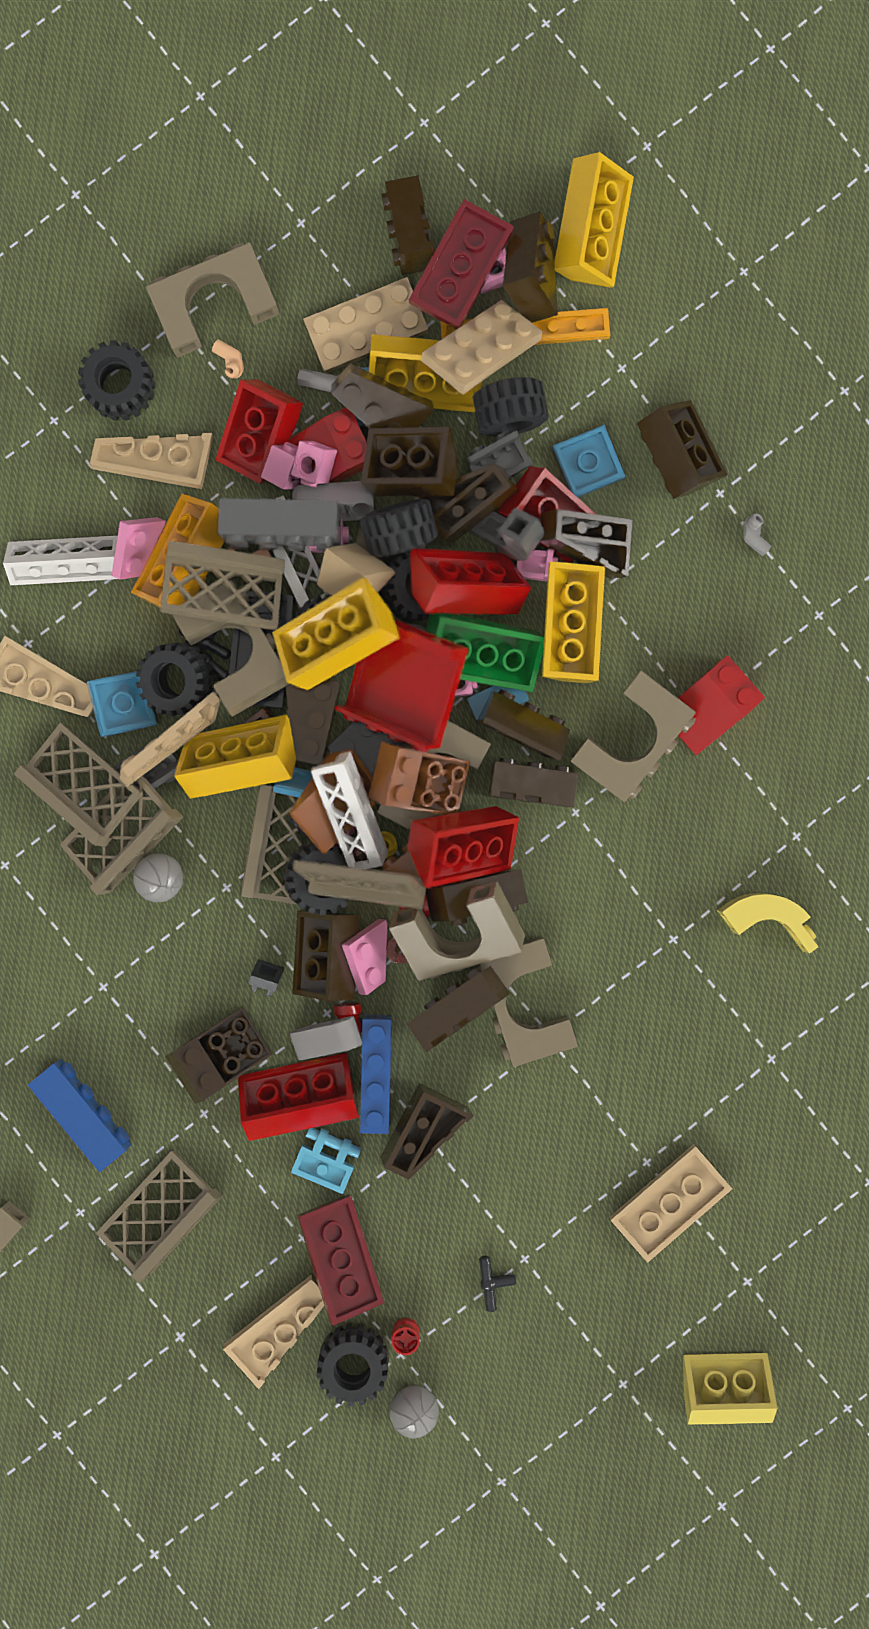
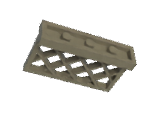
(222, 562)
(69, 807)
(258, 844)
(131, 853)
(362, 884)
(170, 1237)

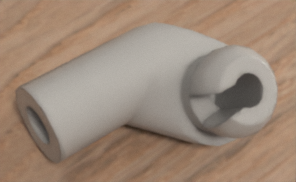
(752, 534)

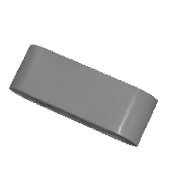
(352, 497)
(326, 1038)

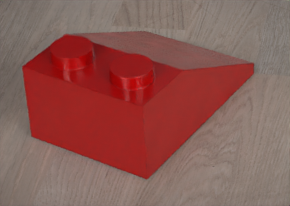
(256, 421)
(340, 433)
(542, 493)
(720, 701)

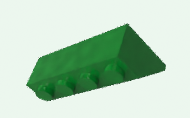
(496, 651)

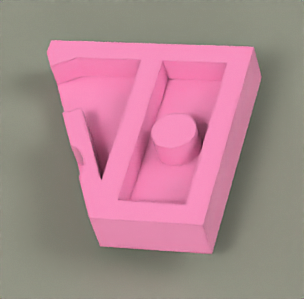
(135, 545)
(367, 956)

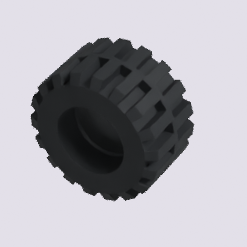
(104, 362)
(510, 406)
(399, 527)
(396, 592)
(154, 681)
(297, 886)
(353, 1387)

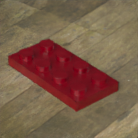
(461, 264)
(340, 1259)

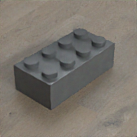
(279, 523)

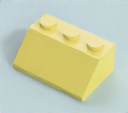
(728, 1389)

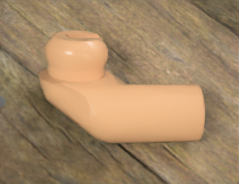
(232, 358)

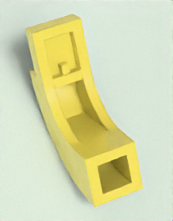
(755, 907)

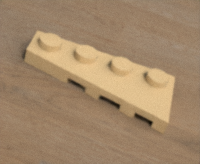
(167, 459)
(41, 681)
(175, 737)
(268, 1337)

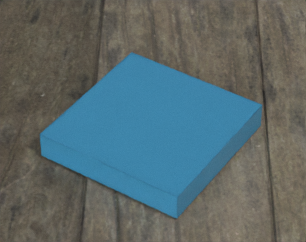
(588, 461)
(119, 705)

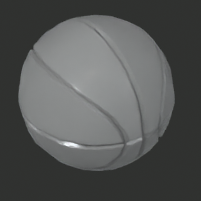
(158, 877)
(414, 1411)

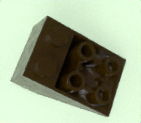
(218, 1055)

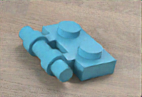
(323, 1168)

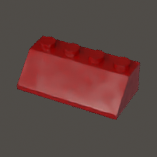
(466, 582)
(463, 845)
(297, 1097)

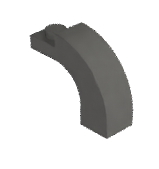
(511, 536)

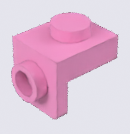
(536, 565)

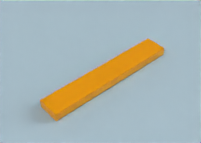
(565, 327)

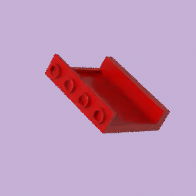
(407, 687)

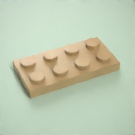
(344, 331)
(481, 346)
(670, 1203)

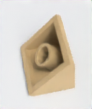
(348, 564)

